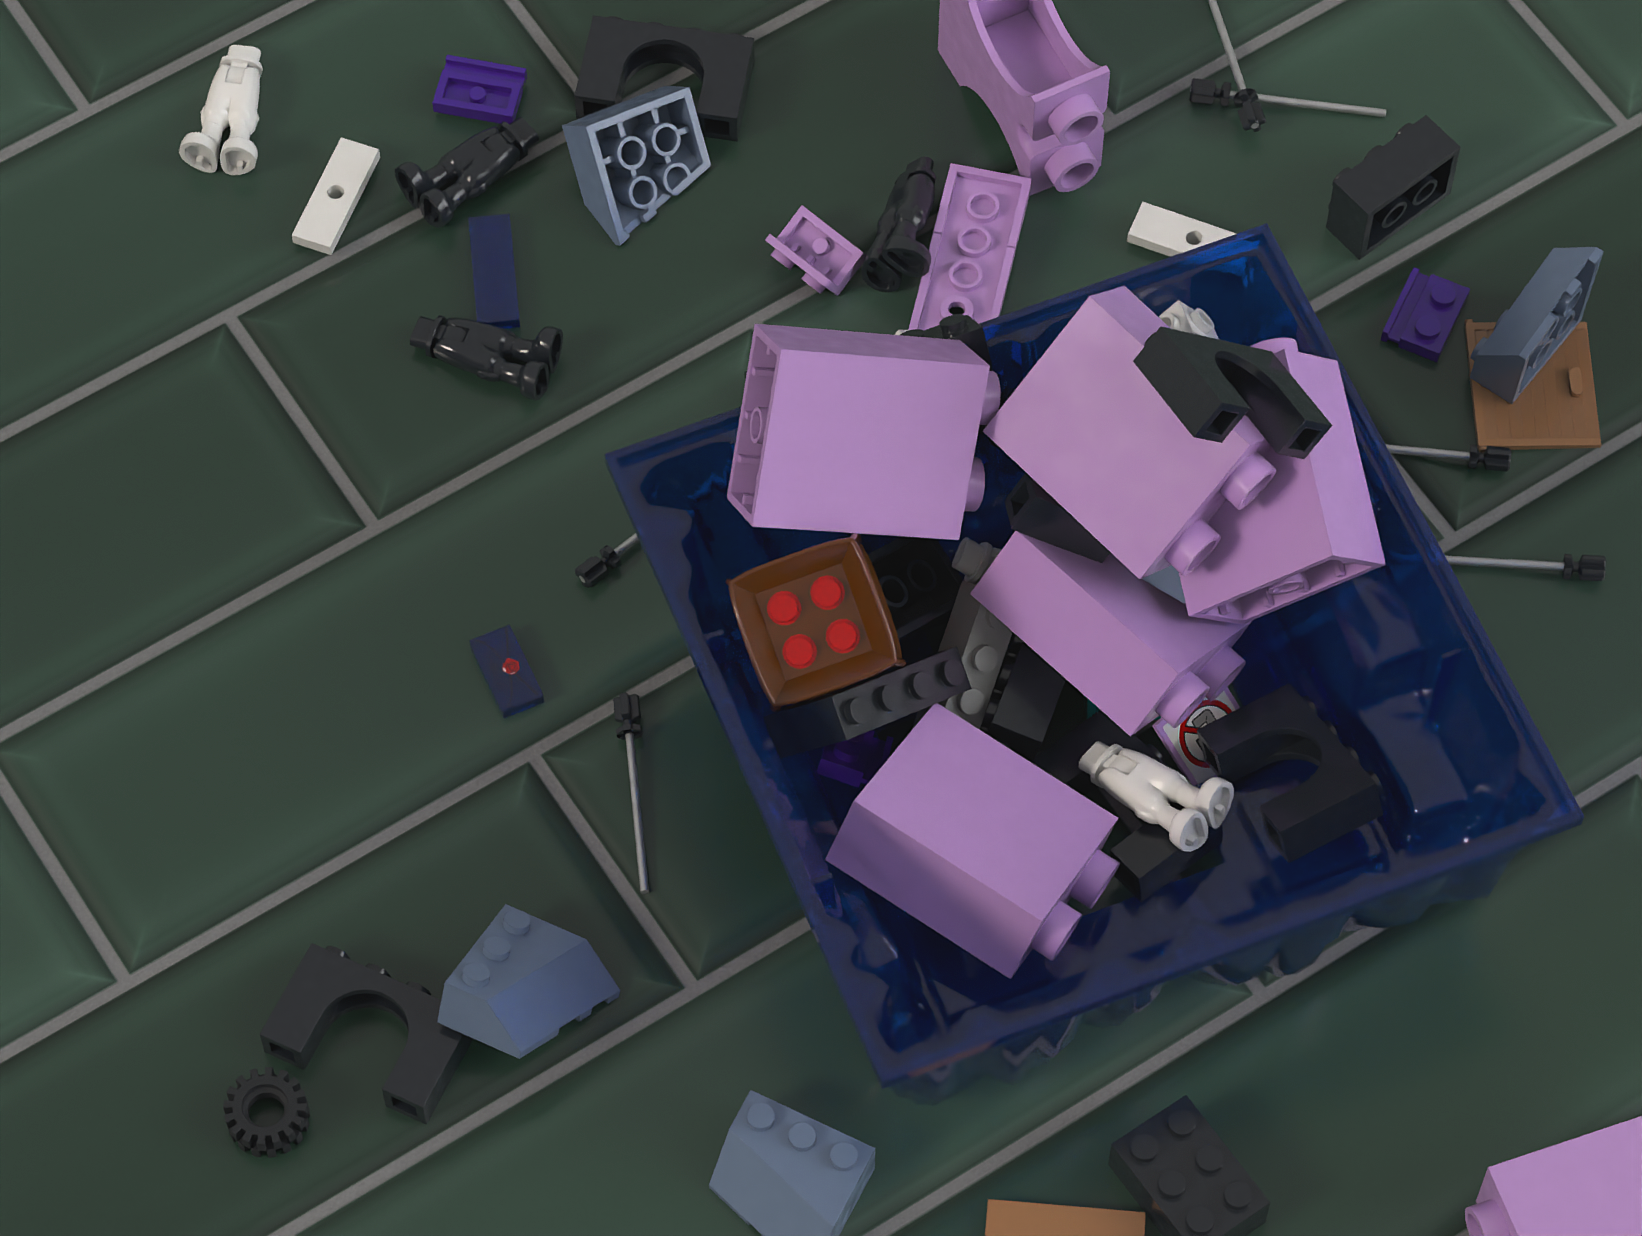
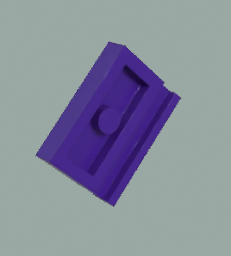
(479, 90)
(1425, 314)
(855, 759)

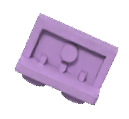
(817, 250)

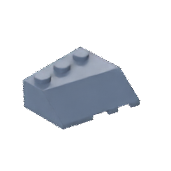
(636, 157)
(1536, 322)
(523, 984)
(790, 1171)

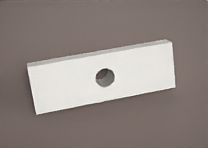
(336, 196)
(1171, 232)

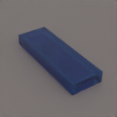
(494, 270)

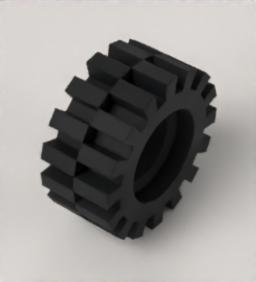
(257, 1088)

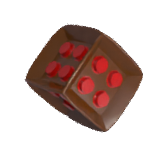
(815, 621)

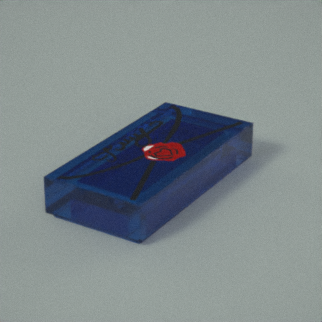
(506, 671)

